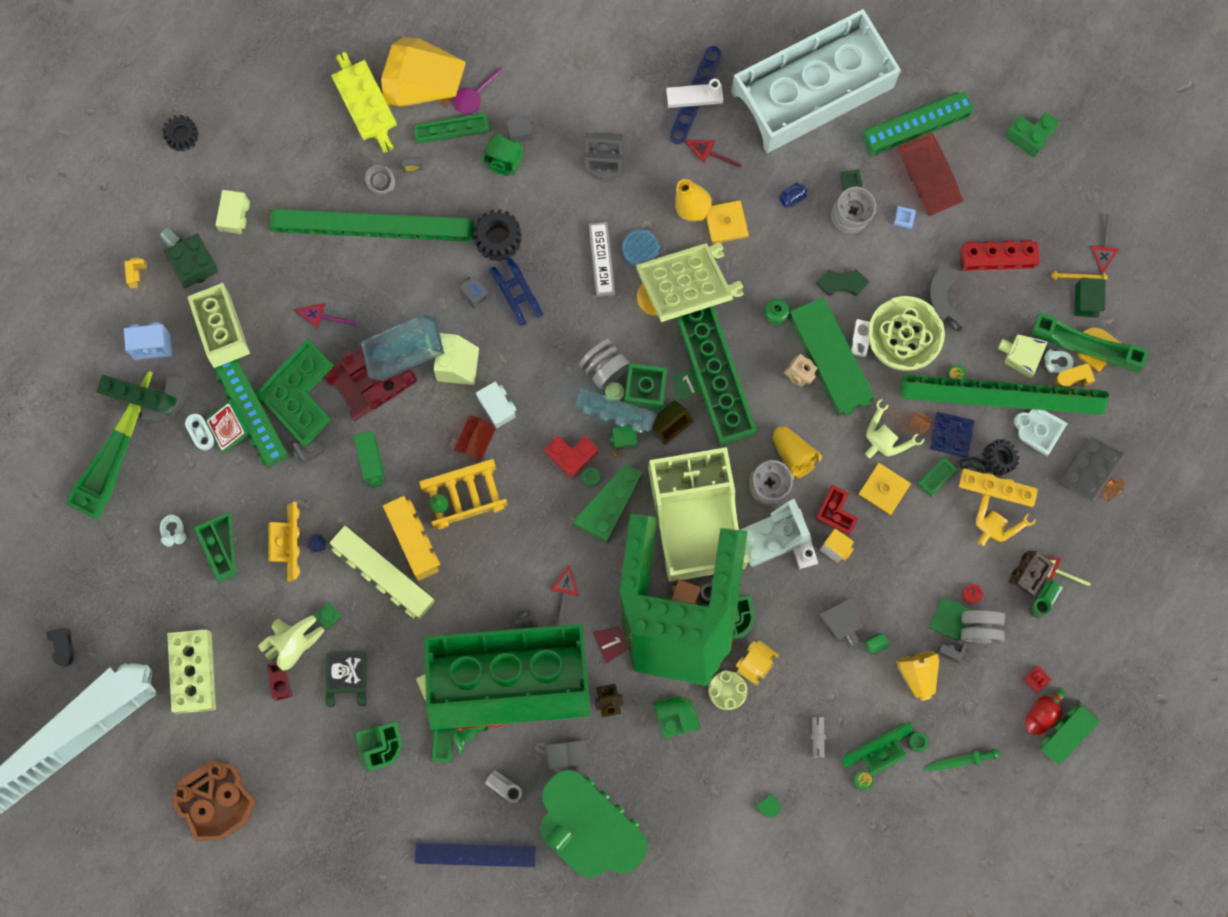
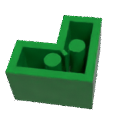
(1030, 136)

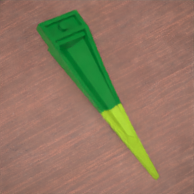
(99, 479)

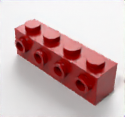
(999, 255)

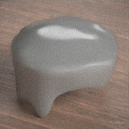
(379, 179)

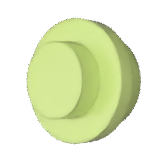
(615, 391)

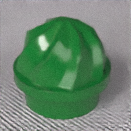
(438, 503)

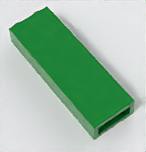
(833, 357)

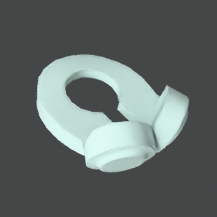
(1051, 355)
(179, 536)

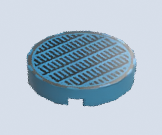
(640, 247)

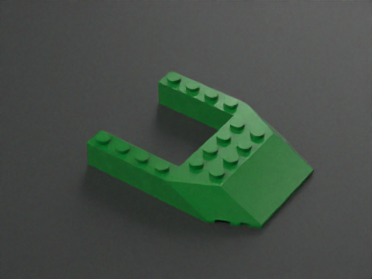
(674, 635)

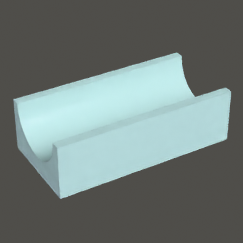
(816, 80)

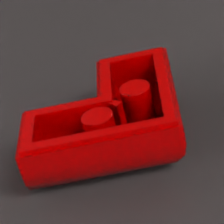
(831, 513)

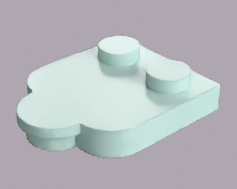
(1039, 429)

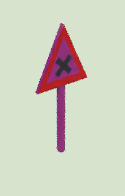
(314, 314)

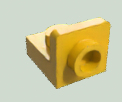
(132, 271)

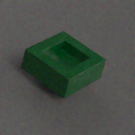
(850, 179)

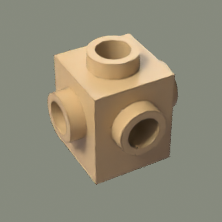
(801, 370)

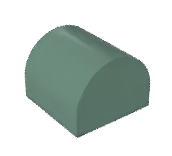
(169, 237)

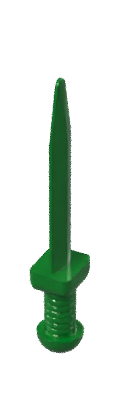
(975, 757)

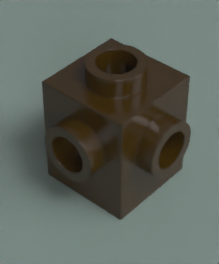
(608, 700)

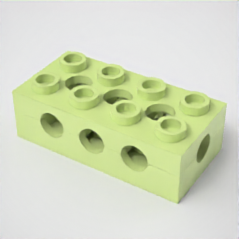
(179, 665)

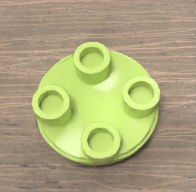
(727, 690)

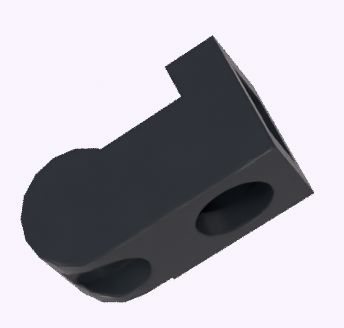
(63, 647)

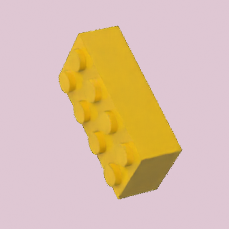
(411, 539)

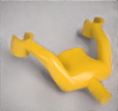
(995, 524)

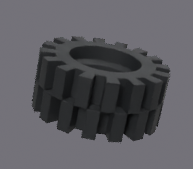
(192, 133)
(992, 460)

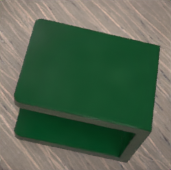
(1089, 297)

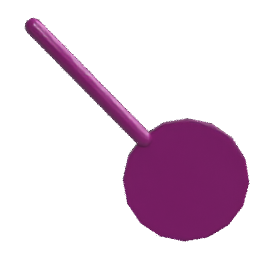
(468, 99)

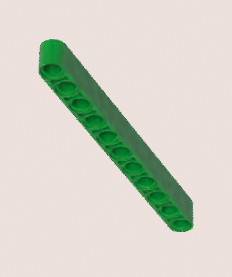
(371, 225)
(1004, 394)

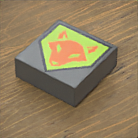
(412, 164)

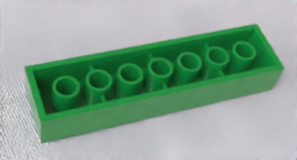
(716, 376)

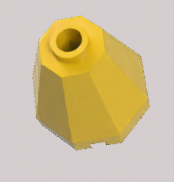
(920, 673)

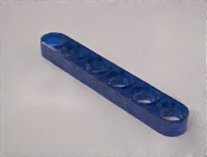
(698, 78)

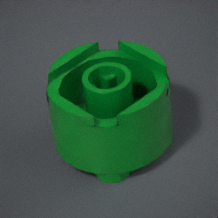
(502, 155)

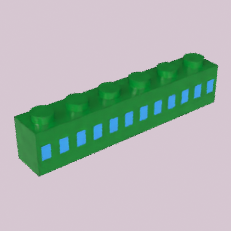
(917, 123)
(262, 431)

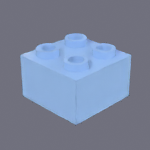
(147, 341)

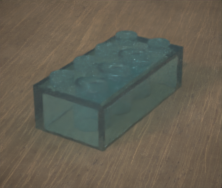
(402, 347)

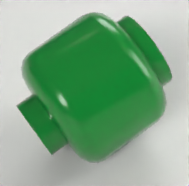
(776, 312)

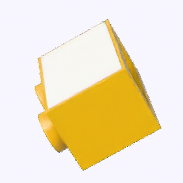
(837, 546)

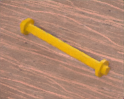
(1055, 275)

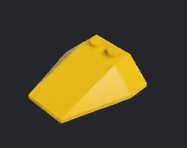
(419, 73)

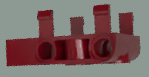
(359, 390)

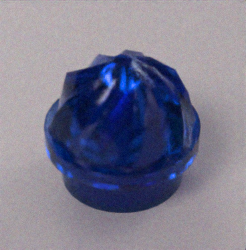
(316, 543)

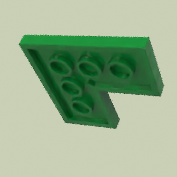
(289, 388)

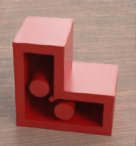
(571, 460)

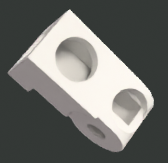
(860, 338)

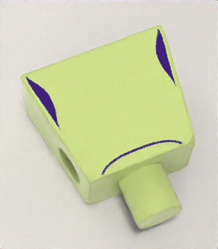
(1023, 353)

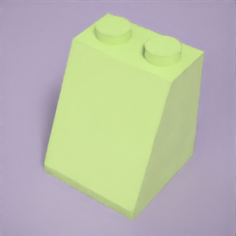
(458, 361)

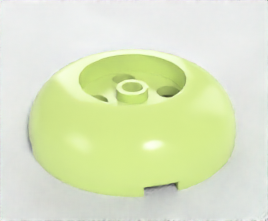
(909, 312)

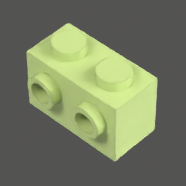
(232, 212)

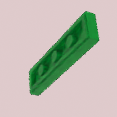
(451, 128)

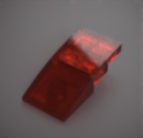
(930, 173)

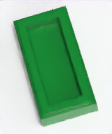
(937, 476)
(442, 745)

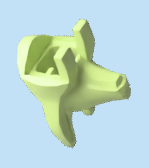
(290, 641)

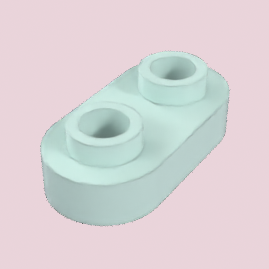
(199, 433)

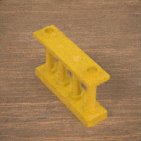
(467, 474)

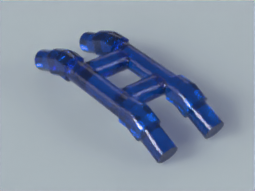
(513, 302)

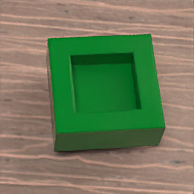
(328, 615)

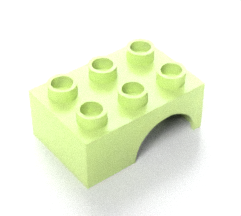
(692, 503)

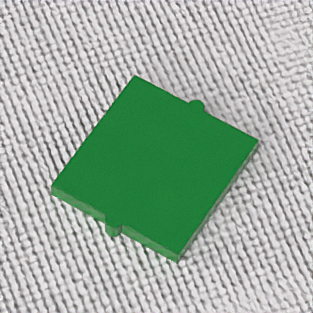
(948, 618)

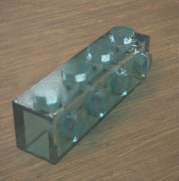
(620, 411)

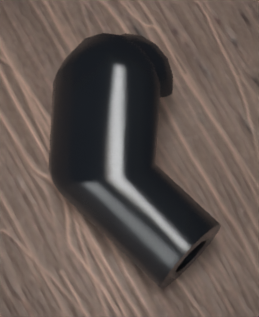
(974, 462)

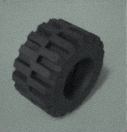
(493, 221)

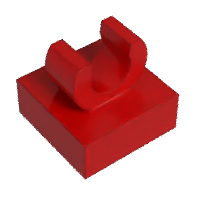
(1037, 679)

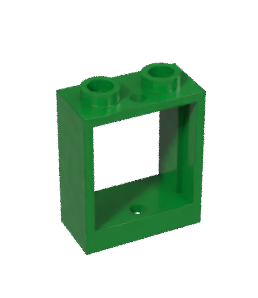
(370, 459)

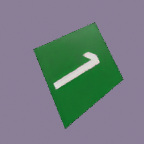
(685, 384)

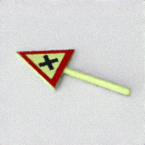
(1054, 569)

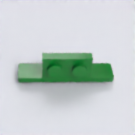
(880, 752)

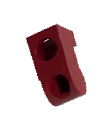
(279, 682)

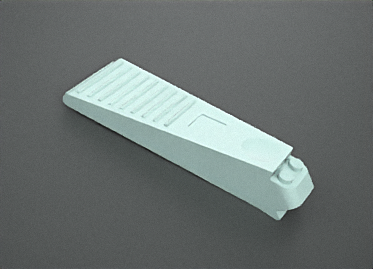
(74, 729)

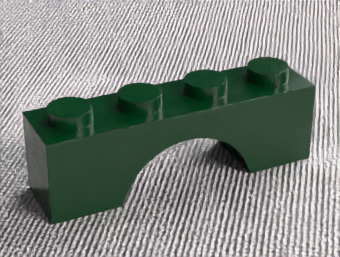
(136, 395)

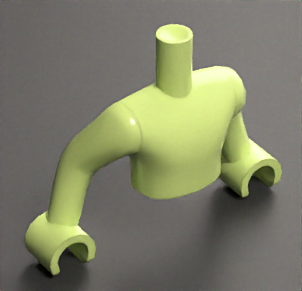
(884, 439)

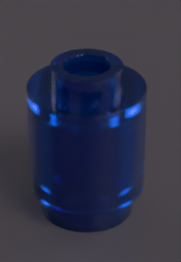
(793, 194)

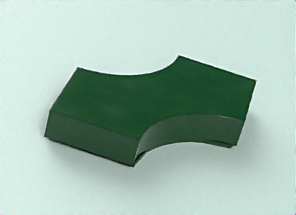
(834, 282)

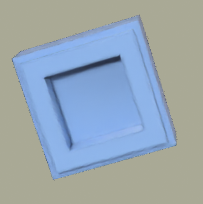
(904, 217)

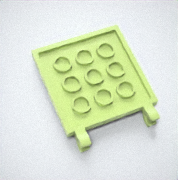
(687, 281)

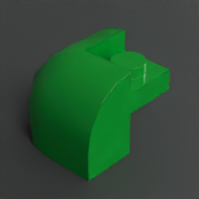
(744, 616)
(676, 716)
(378, 745)

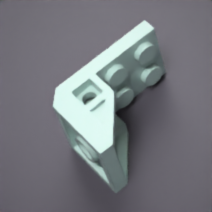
(776, 534)

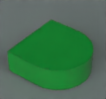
(769, 806)

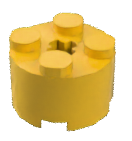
(757, 662)

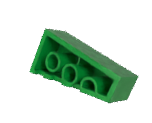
(608, 506)

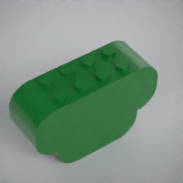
(599, 829)

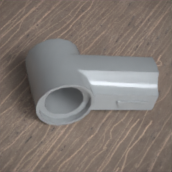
(503, 786)

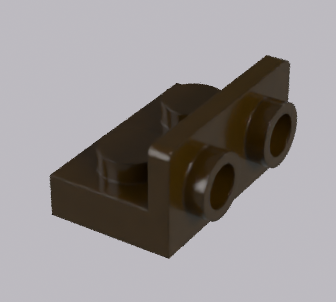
(1031, 572)

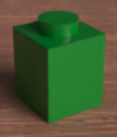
(623, 438)

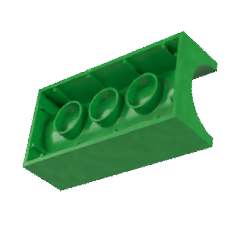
(506, 676)

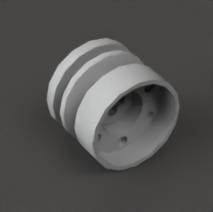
(856, 201)
(601, 361)
(775, 473)

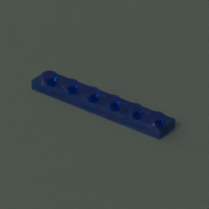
(475, 855)

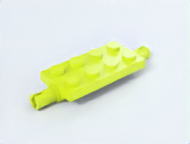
(364, 101)

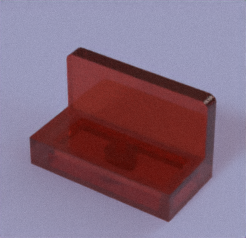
(475, 438)

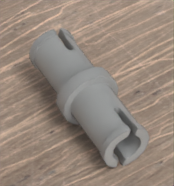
(818, 737)

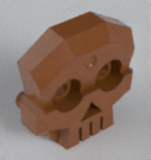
(222, 814)

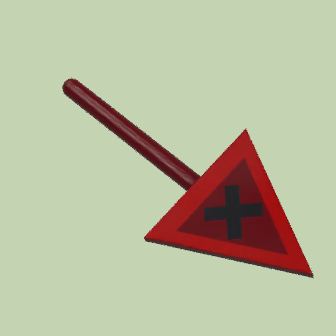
(703, 149)

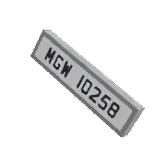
(601, 259)

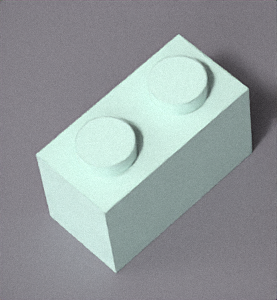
(496, 405)

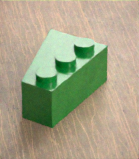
(217, 544)
(1069, 732)

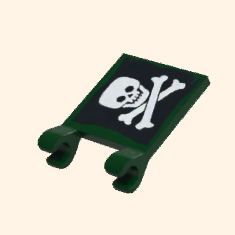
(345, 674)

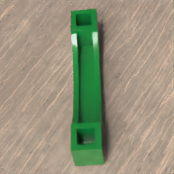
(1121, 355)

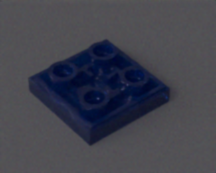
(951, 434)

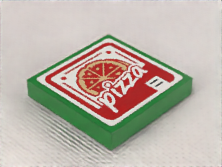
(227, 426)

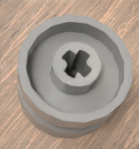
(983, 627)

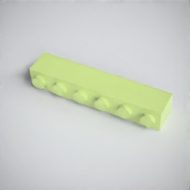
(382, 572)

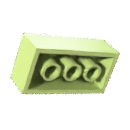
(218, 325)

